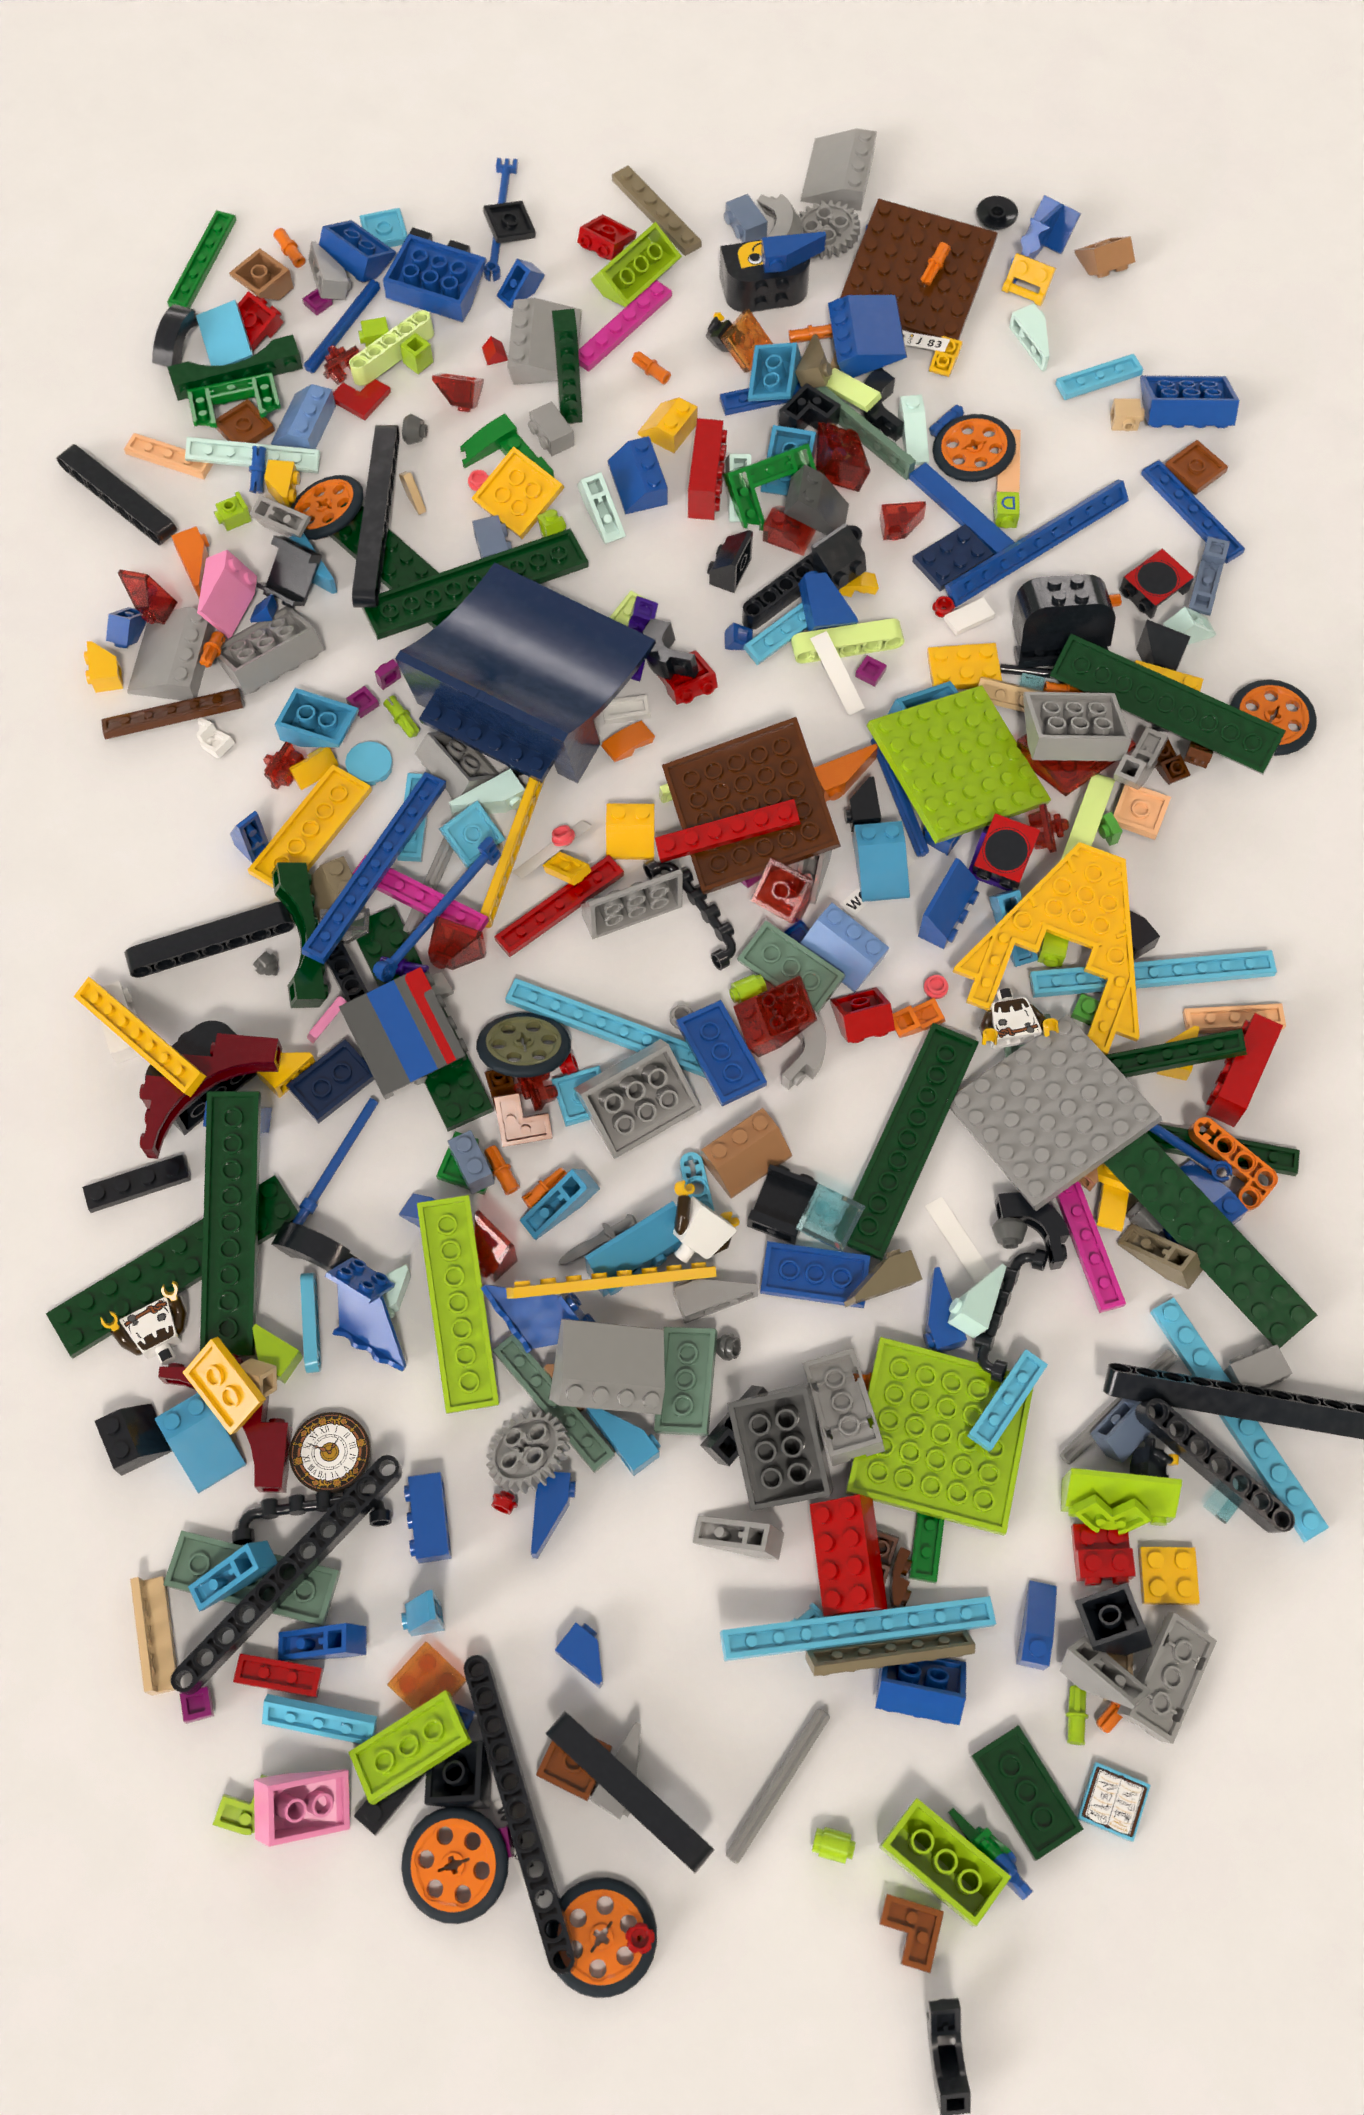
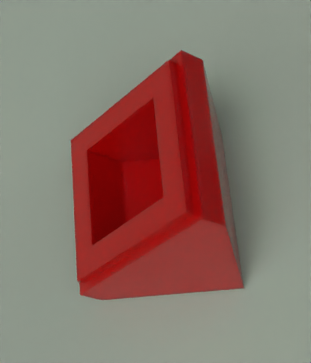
(494, 351)

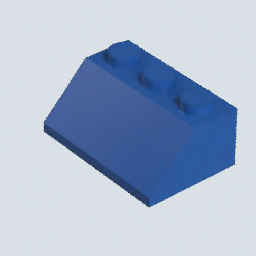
(356, 249)
(638, 476)
(949, 905)
(924, 1689)

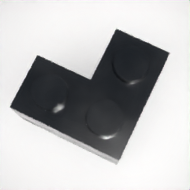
(809, 408)

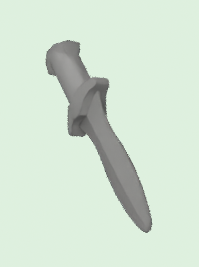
(605, 1235)

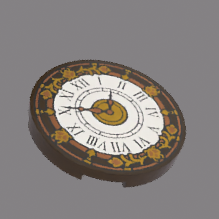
(329, 1452)

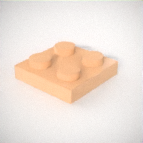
(1141, 811)

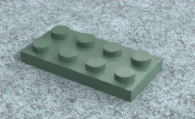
(783, 958)
(688, 1381)

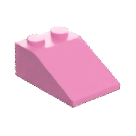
(225, 592)
(301, 1806)

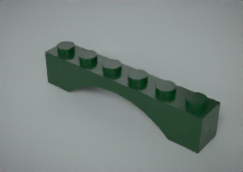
(277, 357)
(567, 364)
(292, 888)

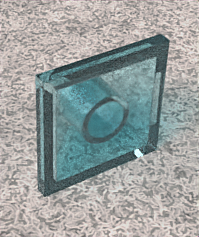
(830, 1217)

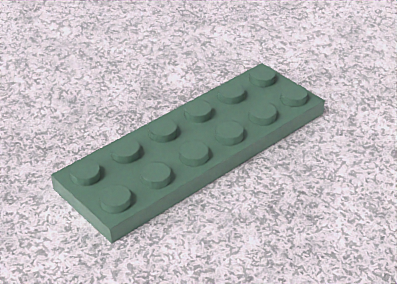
(200, 1554)

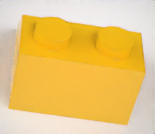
(670, 423)
(630, 831)

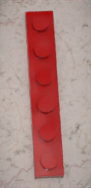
(727, 830)
(558, 907)

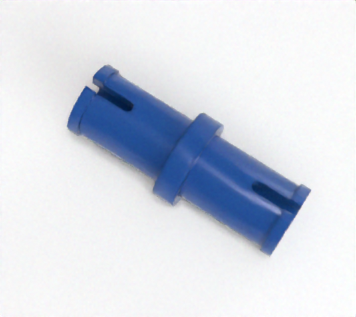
(257, 469)

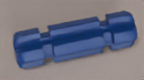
(956, 411)

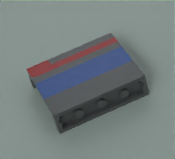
(403, 1031)

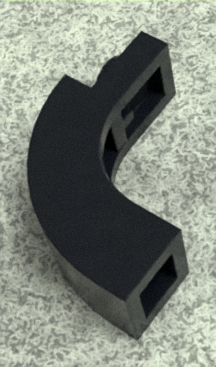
(171, 335)
(878, 414)
(662, 659)
(1044, 1221)
(311, 1246)
(947, 2057)

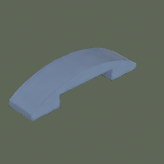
(1208, 575)

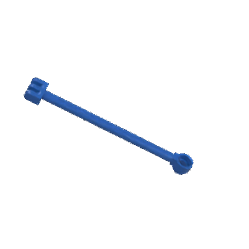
(506, 169)
(490, 854)
(1193, 1153)

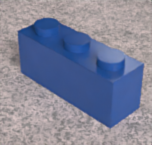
(428, 1518)

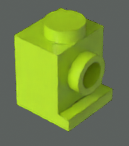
(232, 512)
(550, 523)

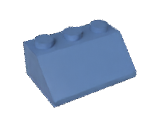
(306, 418)
(845, 946)

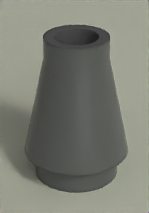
(1141, 1217)

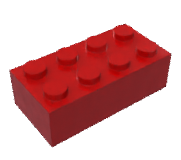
(707, 469)
(1242, 1073)
(848, 1556)

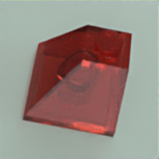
(459, 390)
(787, 532)
(148, 596)
(783, 891)
(455, 944)
(494, 1250)

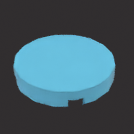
(369, 762)

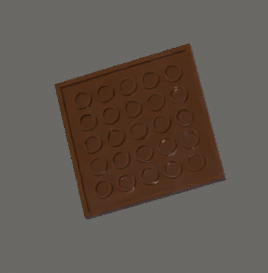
(897, 254)
(747, 776)

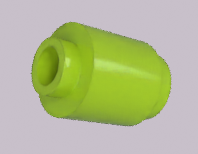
(747, 988)
(833, 1845)

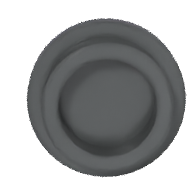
(266, 964)
(728, 1347)

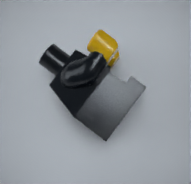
(716, 330)
(1151, 1460)

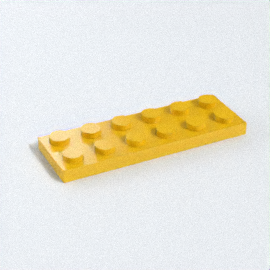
(313, 823)

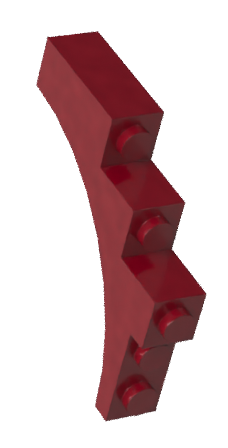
(229, 1058)
(268, 1440)

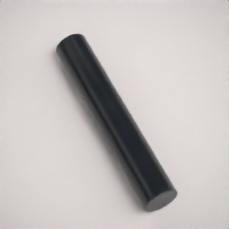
(1013, 669)

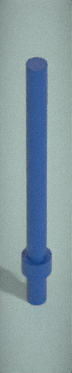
(309, 1204)

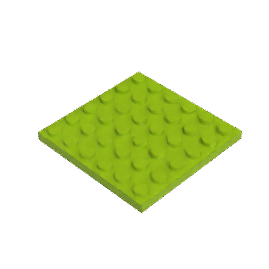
(958, 763)
(929, 1464)

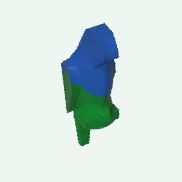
(995, 1851)

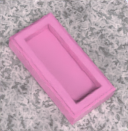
(325, 1020)

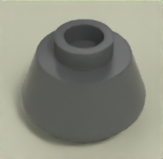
(413, 429)
(1009, 1232)

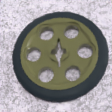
(527, 1066)

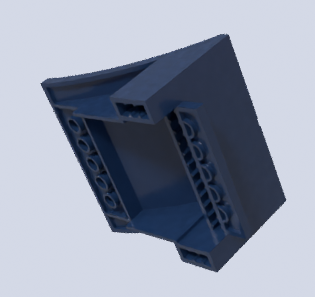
(523, 674)

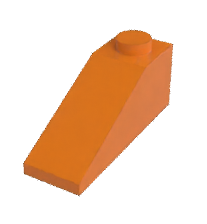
(193, 554)
(840, 774)

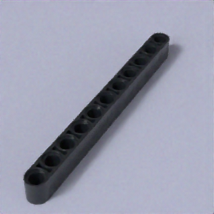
(375, 517)
(1236, 1400)
(275, 1579)
(528, 1823)

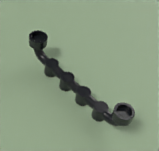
(709, 913)
(986, 1340)
(298, 1506)

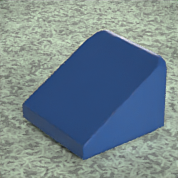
(264, 610)
(737, 636)

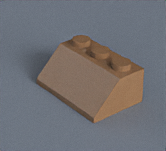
(745, 1153)

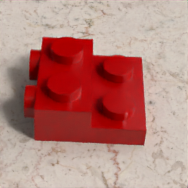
(605, 236)
(258, 318)
(685, 689)
(1102, 1556)

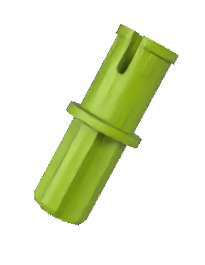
(401, 717)
(1076, 1716)

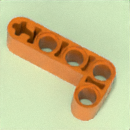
(1235, 1150)

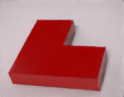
(363, 402)

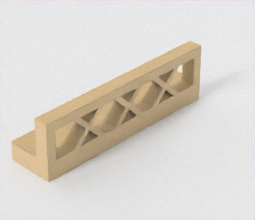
(154, 1634)

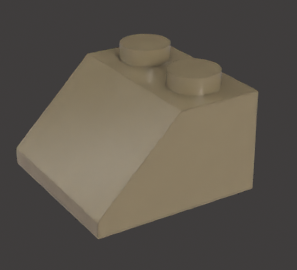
(328, 883)

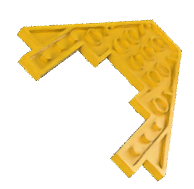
(1085, 904)

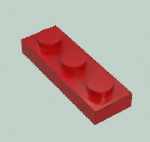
(278, 1675)

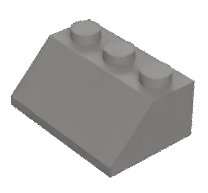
(454, 763)

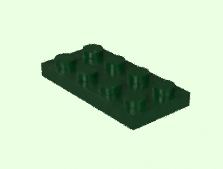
(1026, 1793)

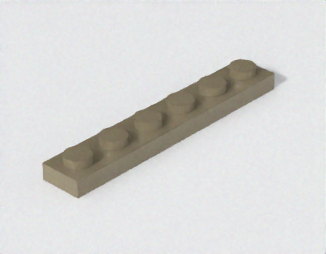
(656, 210)
(889, 1652)

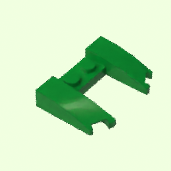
(258, 386)
(498, 435)
(743, 481)

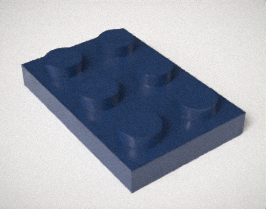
(951, 557)
(331, 1081)

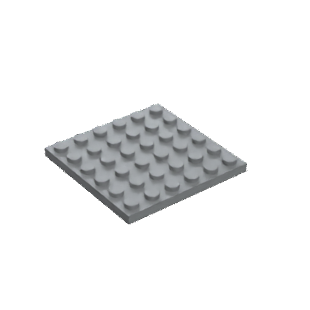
(1053, 1112)

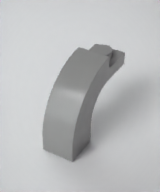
(786, 217)
(1137, 768)
(811, 1059)

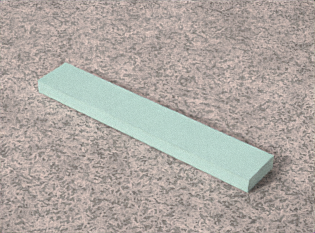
(241, 454)

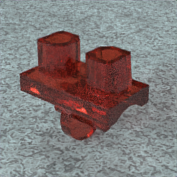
(337, 361)
(278, 765)
(1043, 819)
(533, 1089)

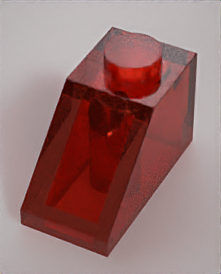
(900, 519)

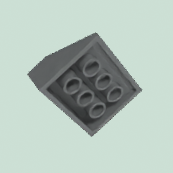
(780, 1447)

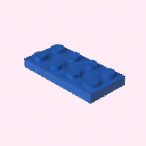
(721, 1053)
(812, 1273)

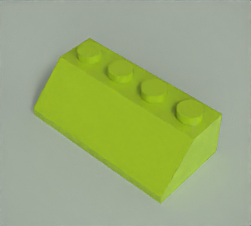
(636, 266)
(1157, 1494)
(945, 1862)

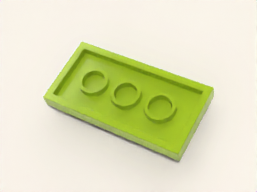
(409, 1747)

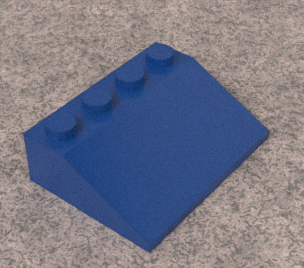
(434, 277)
(866, 332)
(1189, 401)

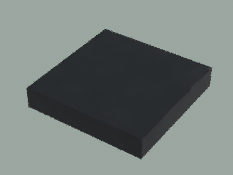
(509, 221)

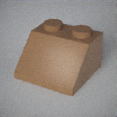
(1106, 256)
(263, 276)

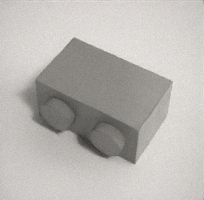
(551, 429)
(1261, 1369)

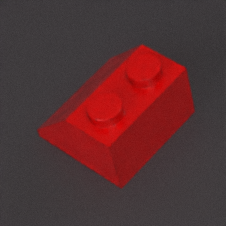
(863, 1015)

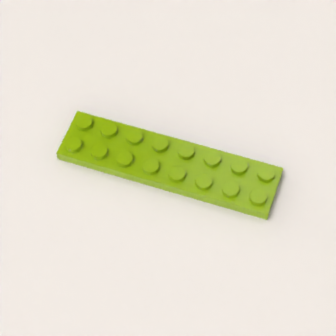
(457, 1304)

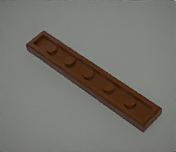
(171, 713)

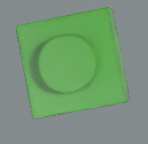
(1110, 829)
(1085, 1009)

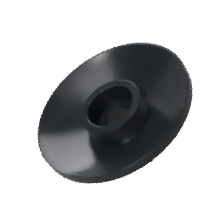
(997, 212)

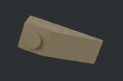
(814, 365)
(1162, 1255)
(888, 1276)

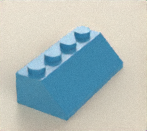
(637, 1247)

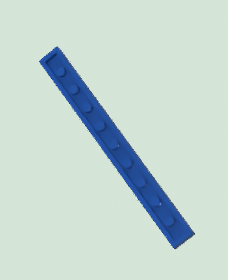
(1037, 543)
(373, 868)

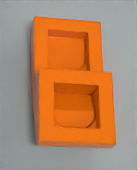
(627, 740)
(917, 1019)

